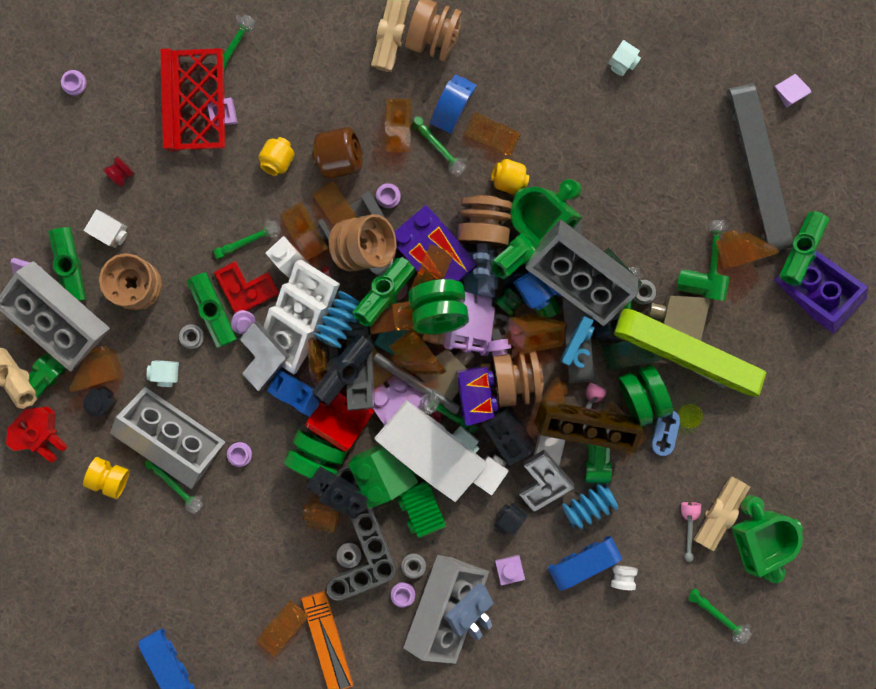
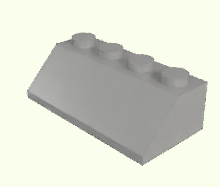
(51, 315)
(167, 437)
(430, 632)

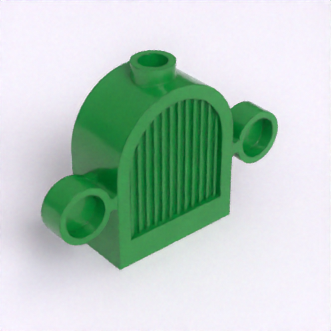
(539, 209)
(767, 540)

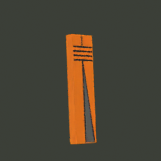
(327, 641)

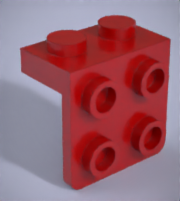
(338, 423)

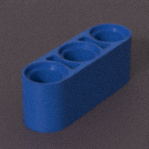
(585, 564)
(163, 661)

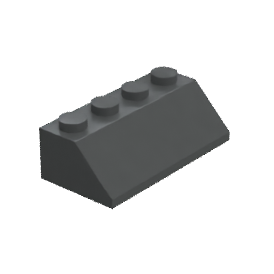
(583, 273)

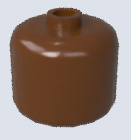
(337, 152)

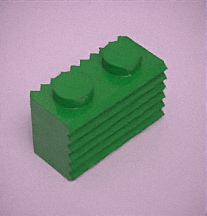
(422, 509)

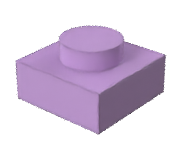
(230, 114)
(510, 569)

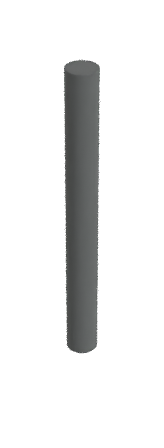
(415, 382)

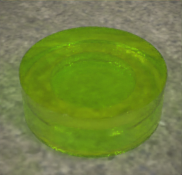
(690, 415)

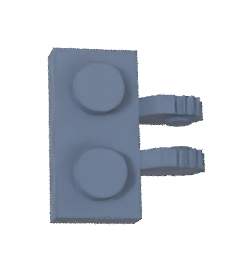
(486, 279)
(469, 610)

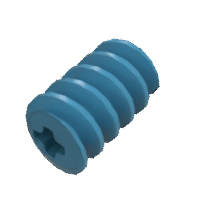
(338, 320)
(590, 506)

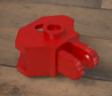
(37, 433)

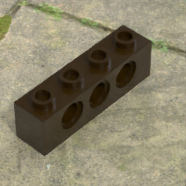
(588, 426)

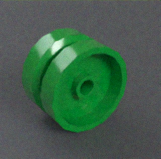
(438, 307)
(645, 395)
(315, 453)

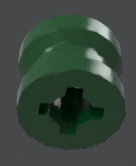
(509, 302)

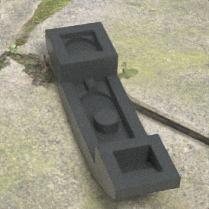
(361, 392)

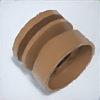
(433, 29)
(484, 221)
(362, 243)
(117, 286)
(518, 379)

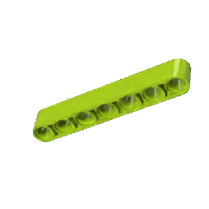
(689, 352)

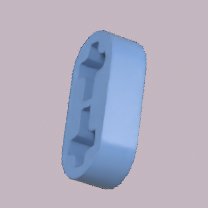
(671, 434)

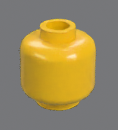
(276, 156)
(509, 176)

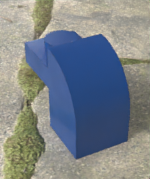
(452, 103)
(294, 392)

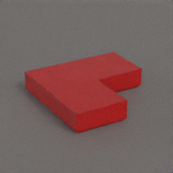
(243, 294)

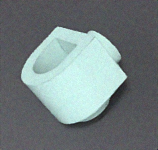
(624, 58)
(163, 372)
(467, 438)

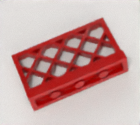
(172, 94)

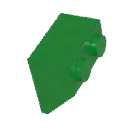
(381, 475)

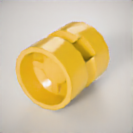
(107, 478)

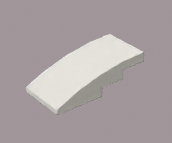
(299, 311)
(430, 451)

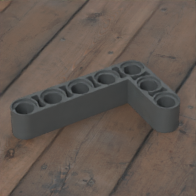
(374, 558)

